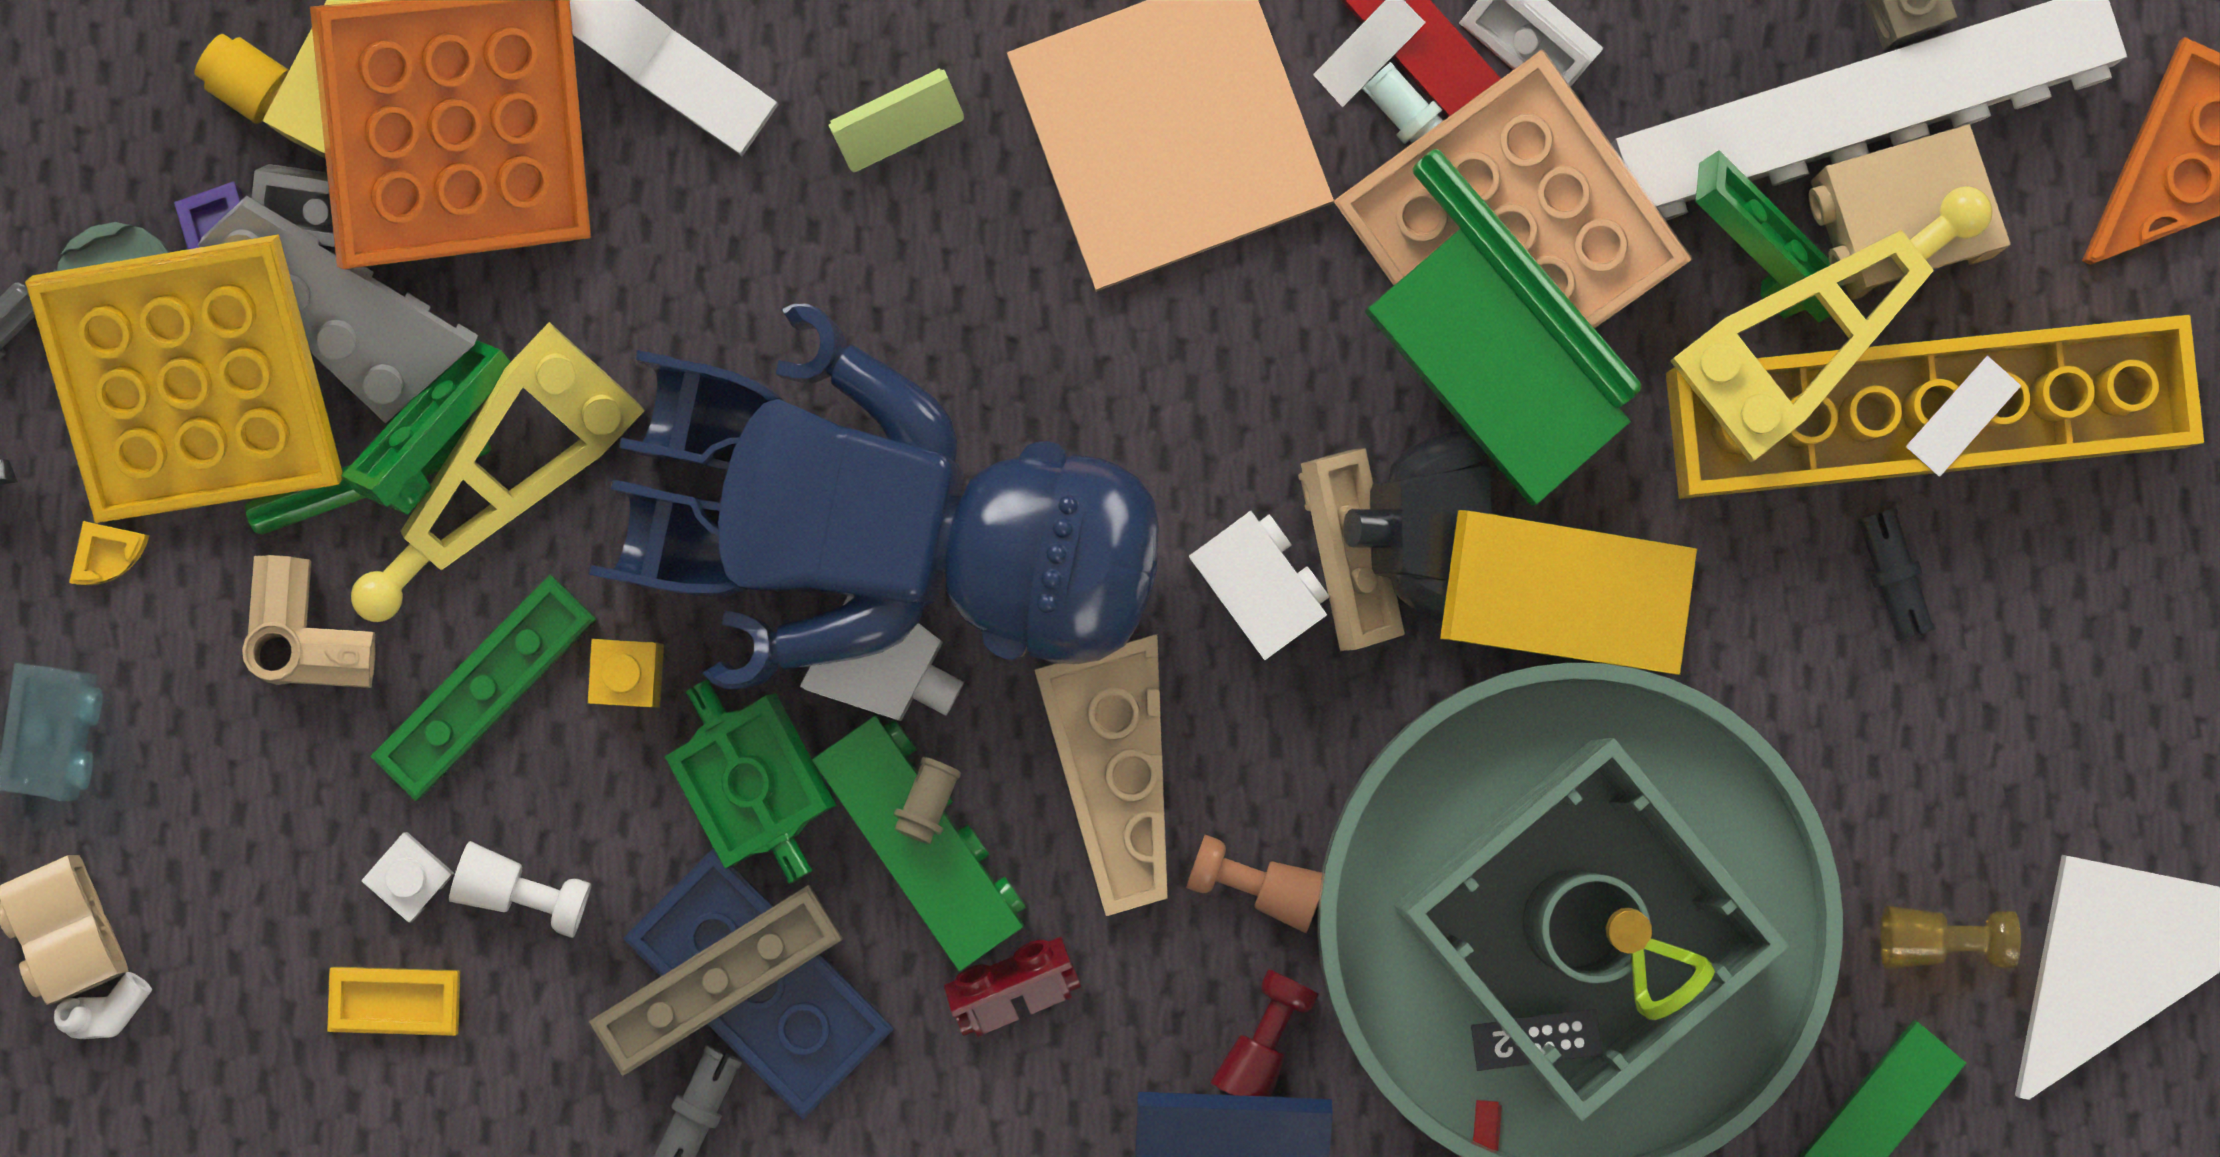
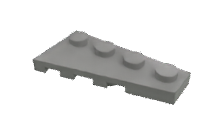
(354, 325)

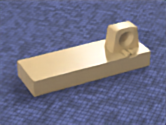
(1360, 601)

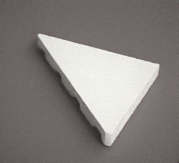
(2112, 959)

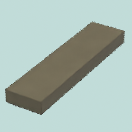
(715, 980)

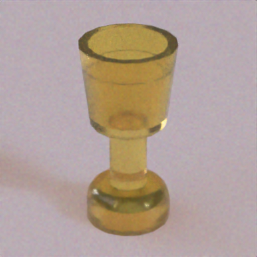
(1925, 938)

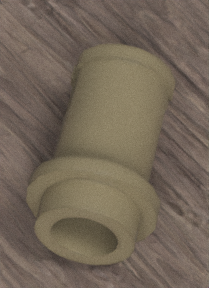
(926, 801)

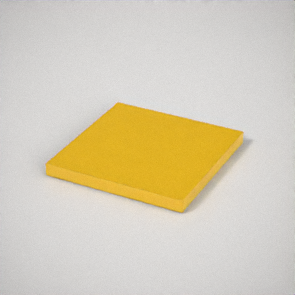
(185, 379)

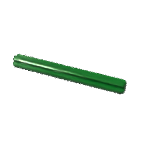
(1527, 278)

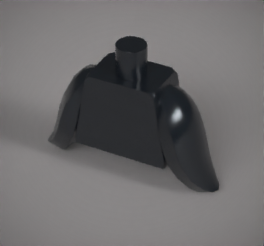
(1416, 517)

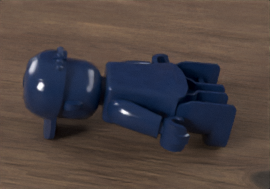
(1032, 553)

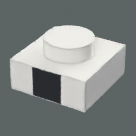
(407, 877)

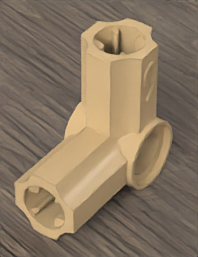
(317, 654)

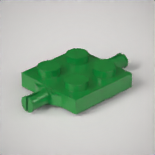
(750, 780)

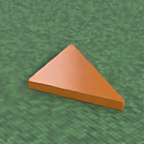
(2174, 162)

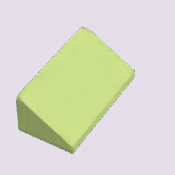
(897, 120)

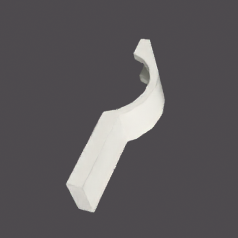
(673, 69)

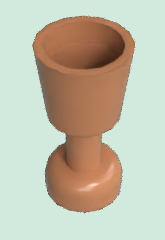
(1281, 891)

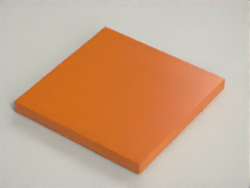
(449, 127)

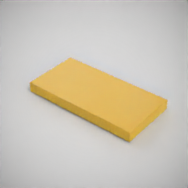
(1568, 592)

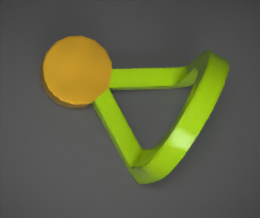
(1631, 933)

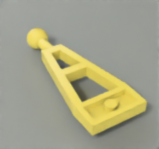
(1741, 389)
(573, 392)

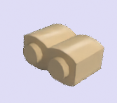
(60, 930)

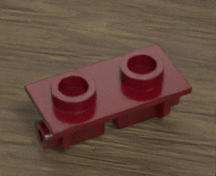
(983, 993)

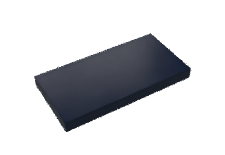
(795, 1032)

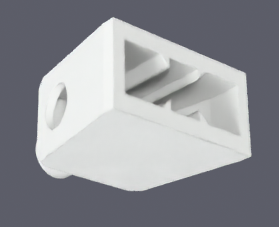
(890, 679)

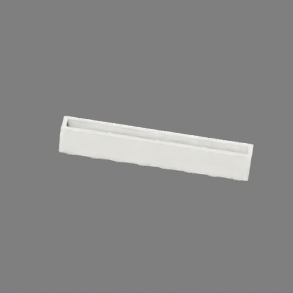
(1880, 99)

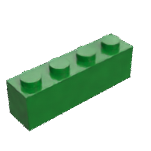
(939, 878)

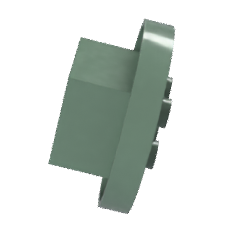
(1483, 891)

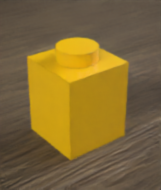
(625, 673)

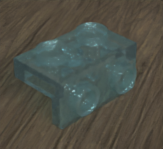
(49, 732)

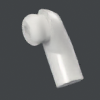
(102, 1015)

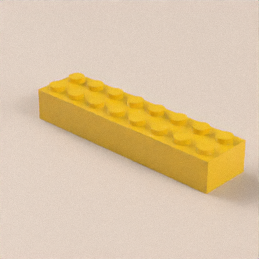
(2078, 398)

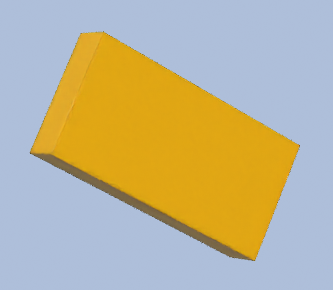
(393, 1001)

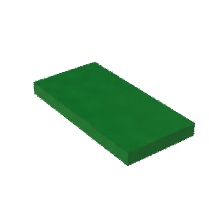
(1496, 368)

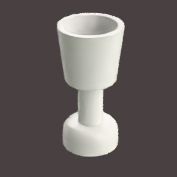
(495, 882)

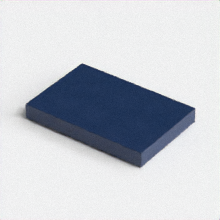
(1231, 1126)

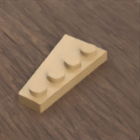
(1112, 761)

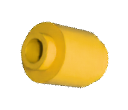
(240, 76)

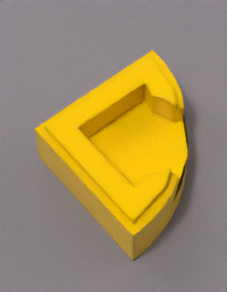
(105, 553)

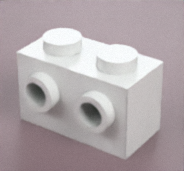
(1260, 584)

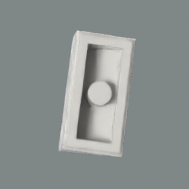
(1524, 27)

